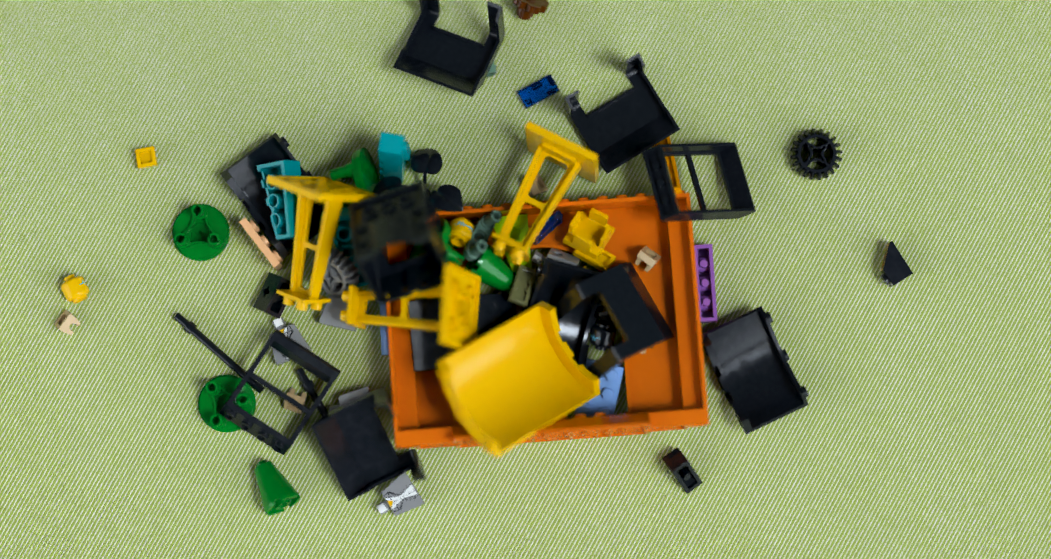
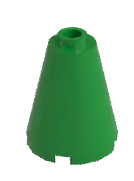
(492, 270)
(274, 488)

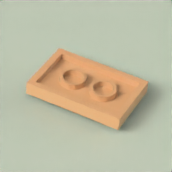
(262, 243)

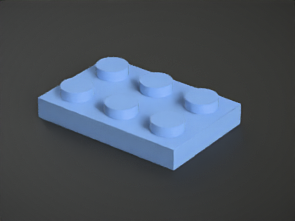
(608, 396)

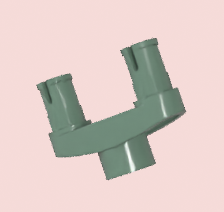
(481, 233)

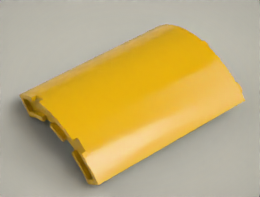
(515, 380)

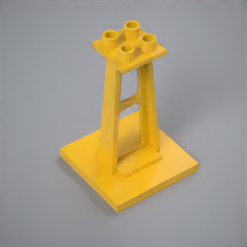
(560, 152)
(310, 189)
(458, 312)

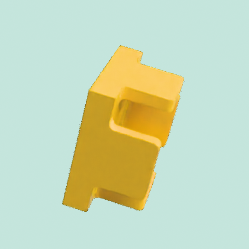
(589, 233)

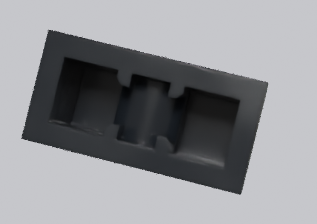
(268, 299)

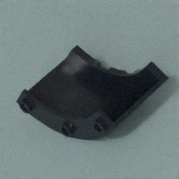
(246, 184)
(550, 285)
(427, 350)
(753, 370)

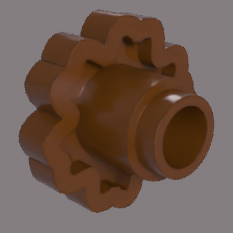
(527, 8)

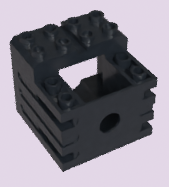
(393, 218)

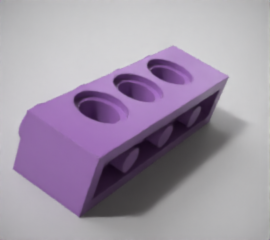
(706, 283)

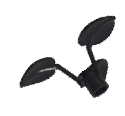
(427, 161)

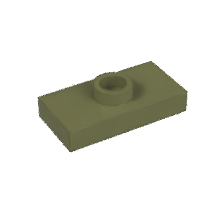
(522, 285)

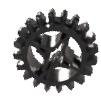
(810, 148)

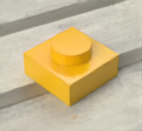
(146, 157)

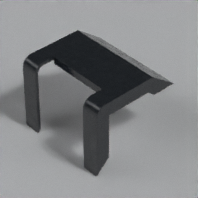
(448, 56)
(626, 123)
(629, 308)
(360, 446)

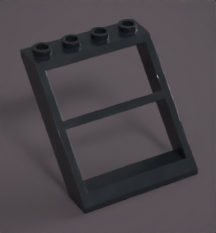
(731, 171)
(301, 356)

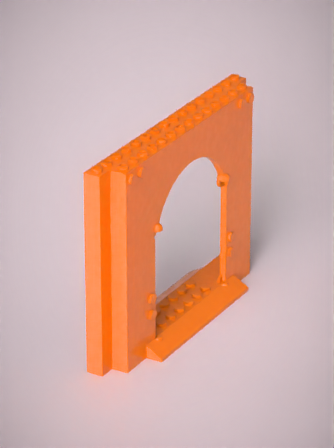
(661, 386)

